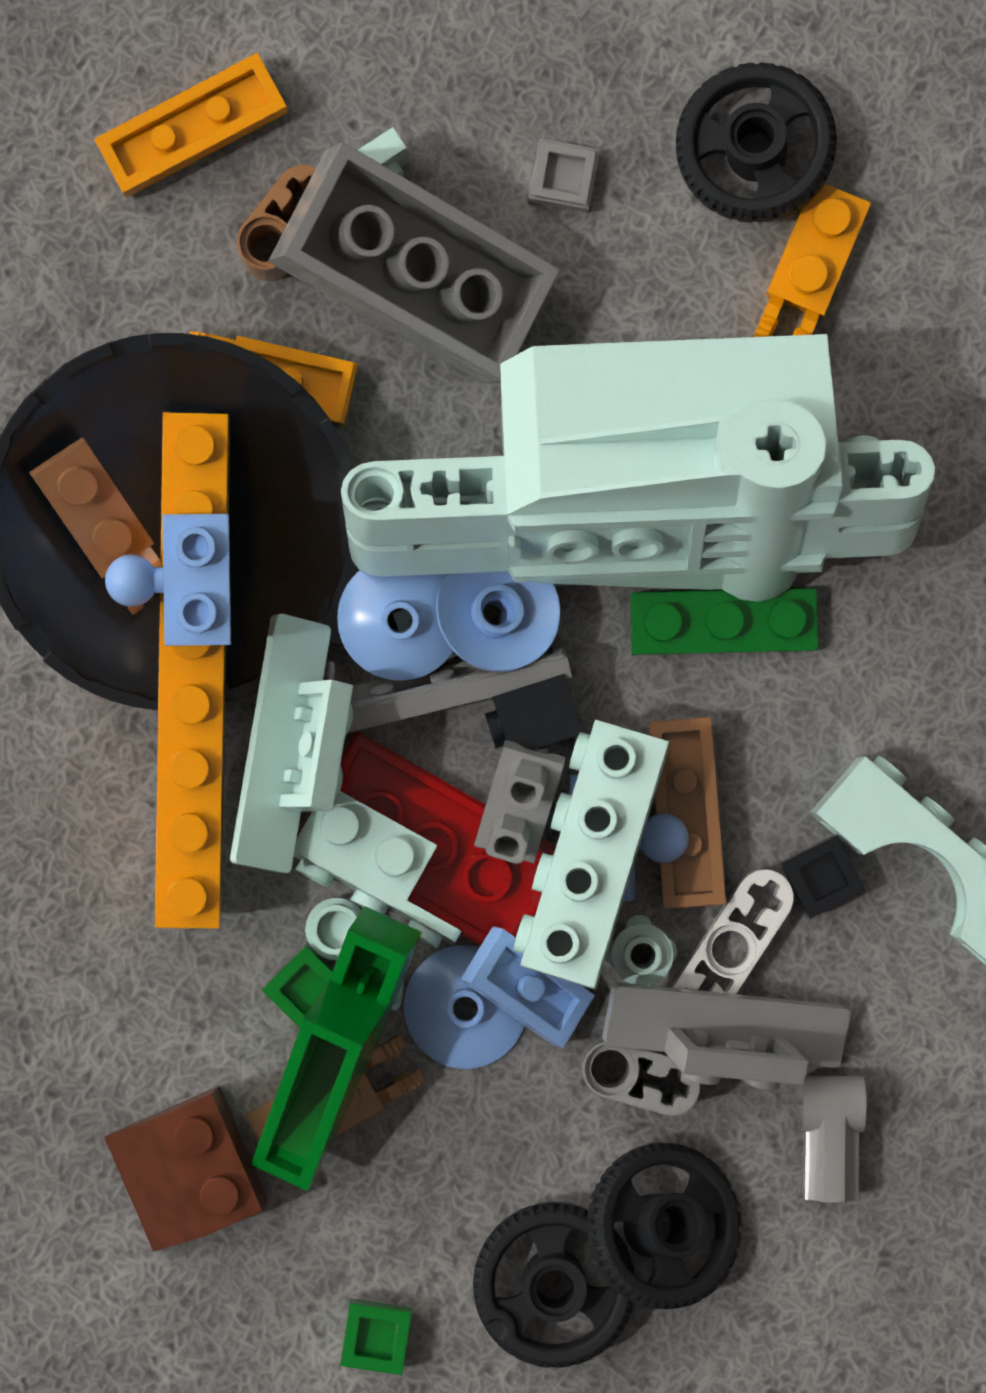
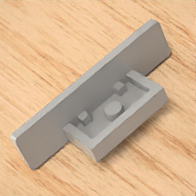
(727, 1033)

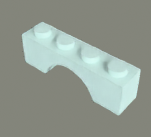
(874, 810)

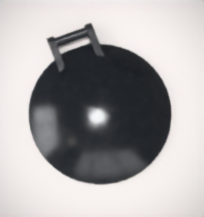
(282, 506)

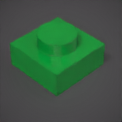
(299, 984)
(376, 1336)

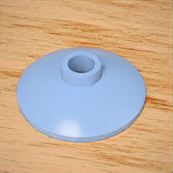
(371, 640)
(504, 645)
(437, 1028)

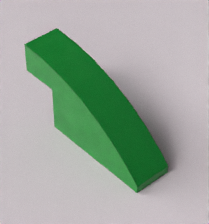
(335, 1047)

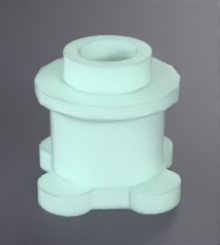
(639, 931)

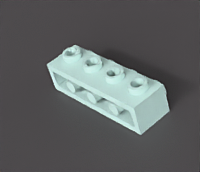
(593, 855)

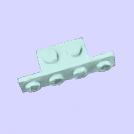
(291, 745)
(373, 859)

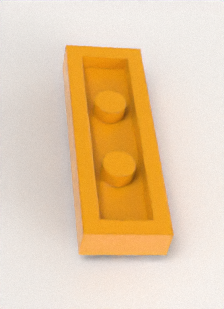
(191, 125)

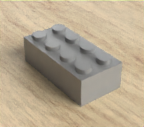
(413, 263)

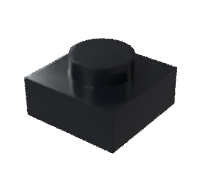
(822, 876)

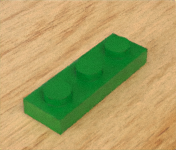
(722, 623)

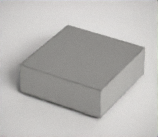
(563, 175)

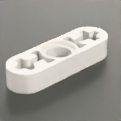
(755, 947)

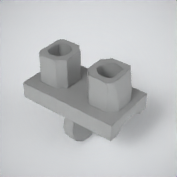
(519, 803)

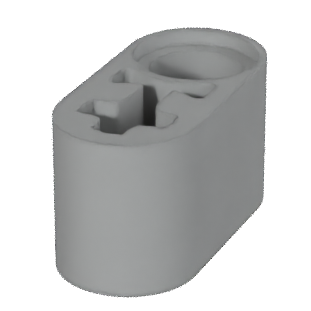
(650, 1095)

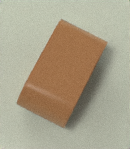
(264, 222)

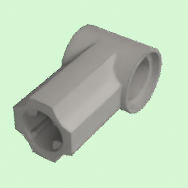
(831, 1124)

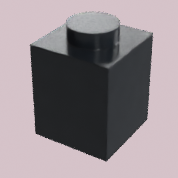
(534, 715)

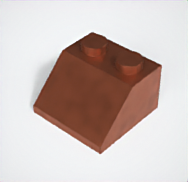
(187, 1170)

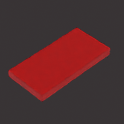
(460, 879)

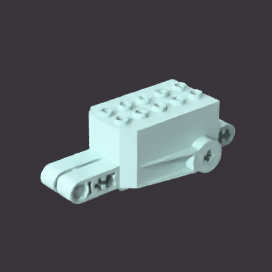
(650, 474)

